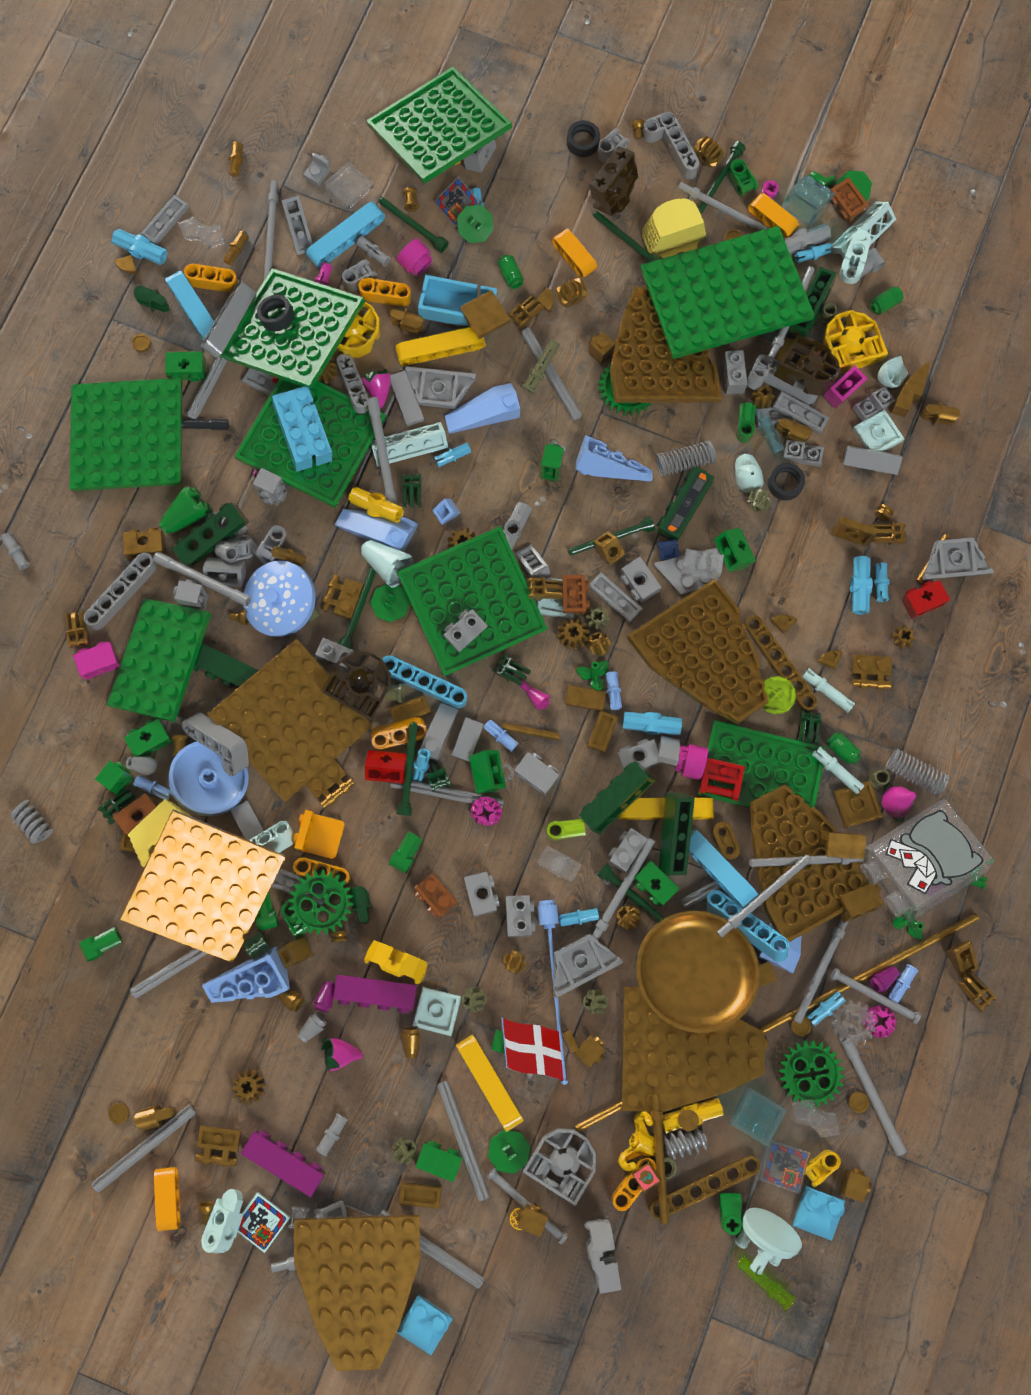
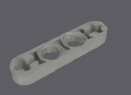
(349, 384)

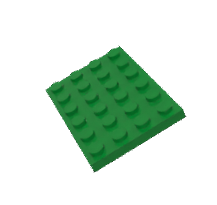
(159, 659)
(768, 763)

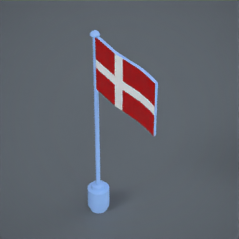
(535, 1047)

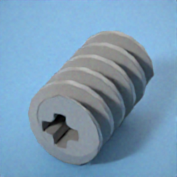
(29, 823)
(685, 1142)

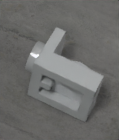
(317, 170)
(334, 1210)

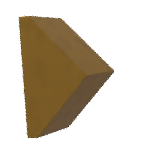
(963, 958)

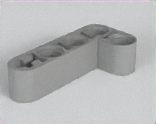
(686, 163)
(764, 371)
(219, 740)

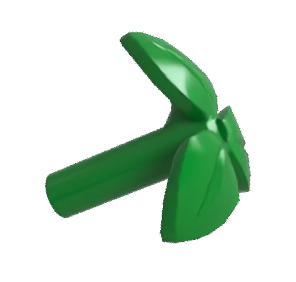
(597, 669)
(913, 929)

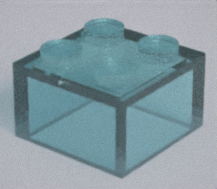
(808, 200)
(757, 1116)

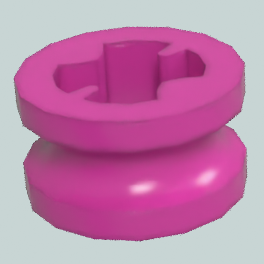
(773, 186)

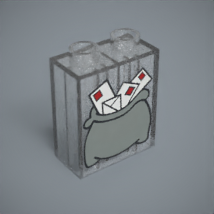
(925, 861)

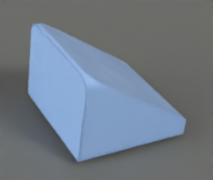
(446, 511)

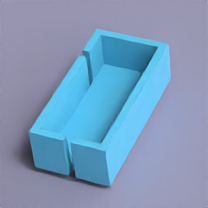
(444, 297)
(302, 428)

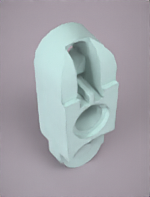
(855, 263)
(223, 1223)

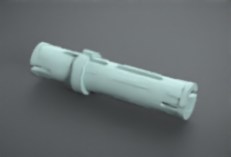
(832, 693)
(838, 770)

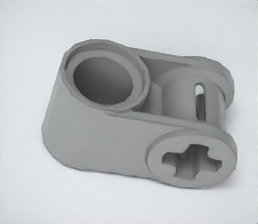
(610, 144)
(357, 273)
(270, 542)
(237, 548)

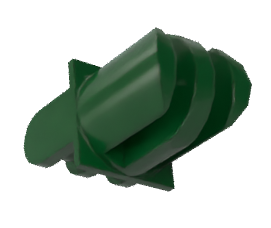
(151, 299)
(411, 487)
(511, 671)
(810, 723)
(437, 778)
(119, 802)
(361, 903)
(256, 945)

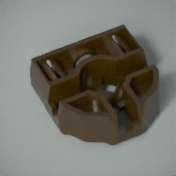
(614, 182)
(821, 370)
(361, 687)

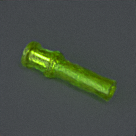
(773, 1289)

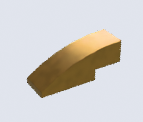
(911, 391)

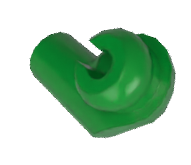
(828, 181)

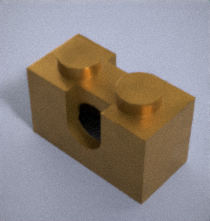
(133, 539)

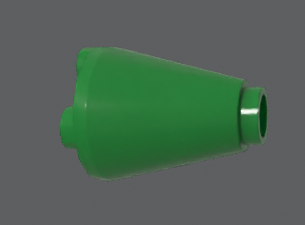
(185, 511)

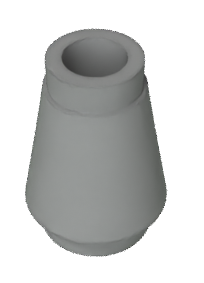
(144, 765)
(312, 1027)

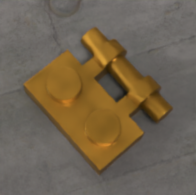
(347, 599)
(871, 666)
(326, 779)
(218, 1139)

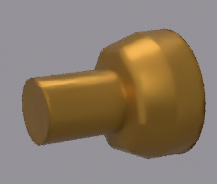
(638, 126)
(240, 617)
(205, 1209)

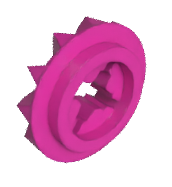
(490, 805)
(890, 1022)

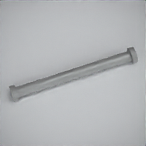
(914, 1016)
(522, 1201)

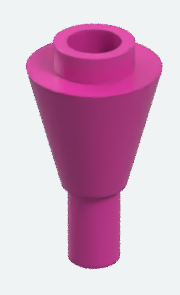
(538, 698)

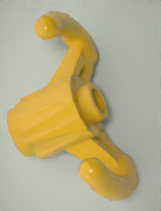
(640, 1143)

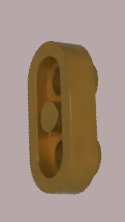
(725, 841)

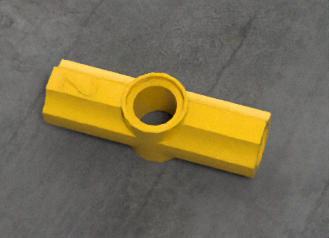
(376, 505)
(705, 1111)

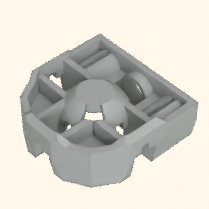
(558, 1163)
(604, 1266)

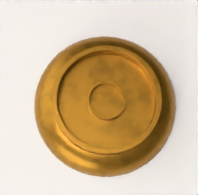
(694, 974)

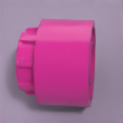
(415, 257)
(692, 761)

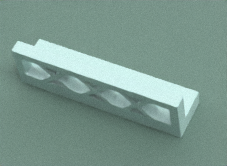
(872, 216)
(413, 443)

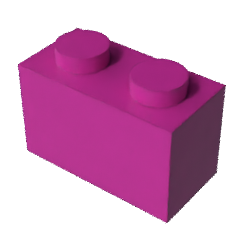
(845, 387)
(96, 660)

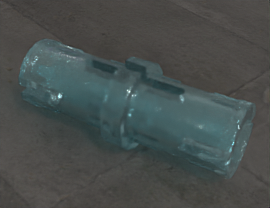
(771, 434)

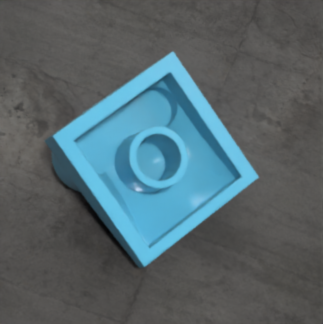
(818, 1213)
(424, 1324)

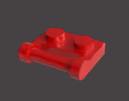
(722, 772)

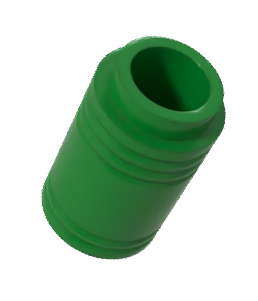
(510, 271)
(886, 300)
(844, 748)

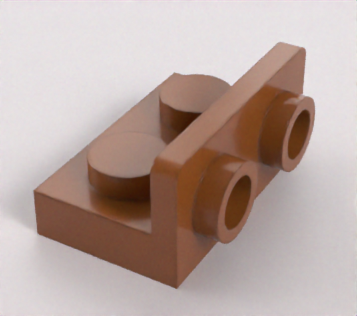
(848, 200)
(574, 594)
(435, 895)

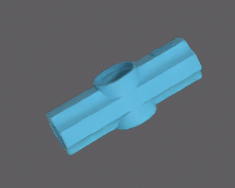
(139, 246)
(861, 585)
(652, 723)

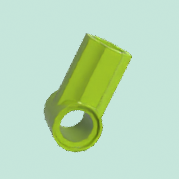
(568, 829)

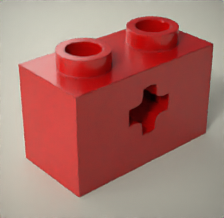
(918, 606)
(385, 766)

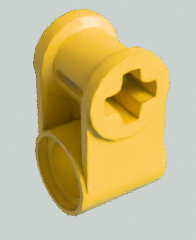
(820, 1168)

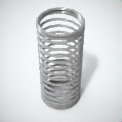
(662, 464)
(940, 783)

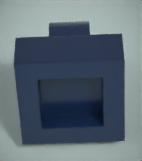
(668, 549)

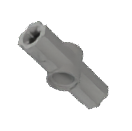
(805, 238)
(518, 520)

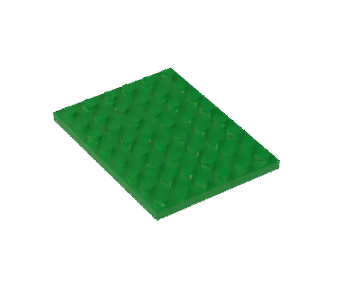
(726, 292)

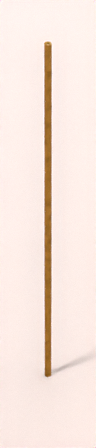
(823, 997)

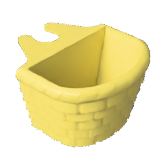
(674, 228)
(148, 831)

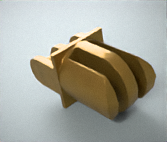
(526, 310)
(407, 321)
(940, 414)
(793, 430)
(886, 533)
(546, 588)
(75, 628)
(974, 990)
(152, 1117)

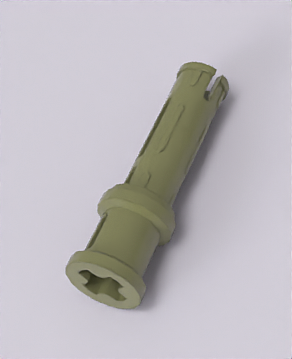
(538, 376)

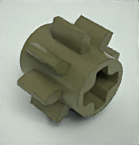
(759, 500)
(597, 623)
(474, 999)
(595, 1001)
(404, 1151)

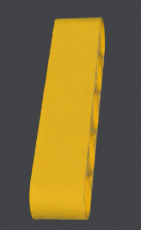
(438, 346)
(654, 809)
(489, 1083)

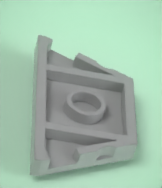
(439, 387)
(956, 559)
(682, 583)
(580, 963)

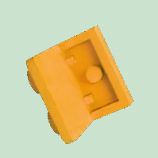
(318, 835)

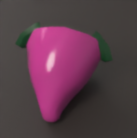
(378, 385)
(897, 801)
(339, 1053)

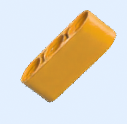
(773, 215)
(574, 253)
(204, 272)
(378, 286)
(391, 739)
(315, 865)
(623, 1188)
(167, 1199)

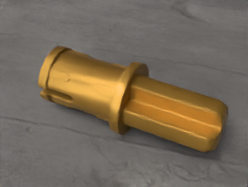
(235, 159)
(235, 248)
(288, 555)

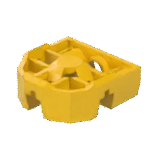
(857, 326)
(356, 344)
(396, 962)

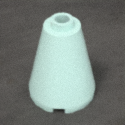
(386, 561)

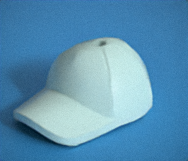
(892, 372)
(744, 467)

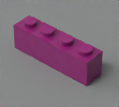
(375, 992)
(283, 1163)

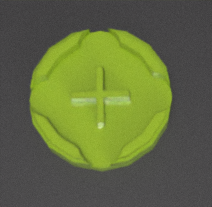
(780, 695)

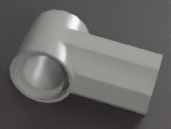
(873, 262)

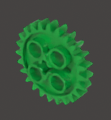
(606, 389)
(309, 917)
(807, 1055)

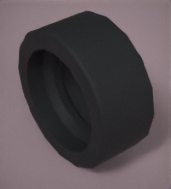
(583, 126)
(280, 322)
(796, 472)

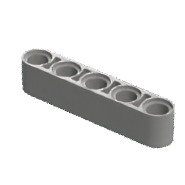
(228, 319)
(119, 601)

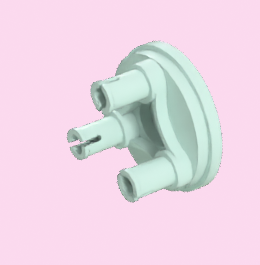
(772, 1236)

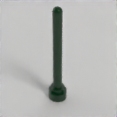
(737, 149)
(623, 236)
(439, 243)
(645, 525)
(347, 640)
(405, 807)
(607, 874)

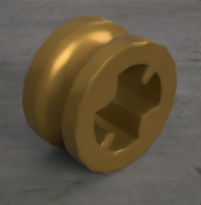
(884, 512)
(339, 936)

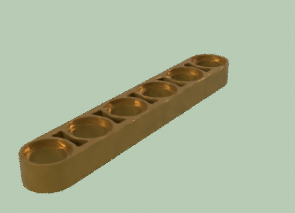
(783, 661)
(703, 1183)

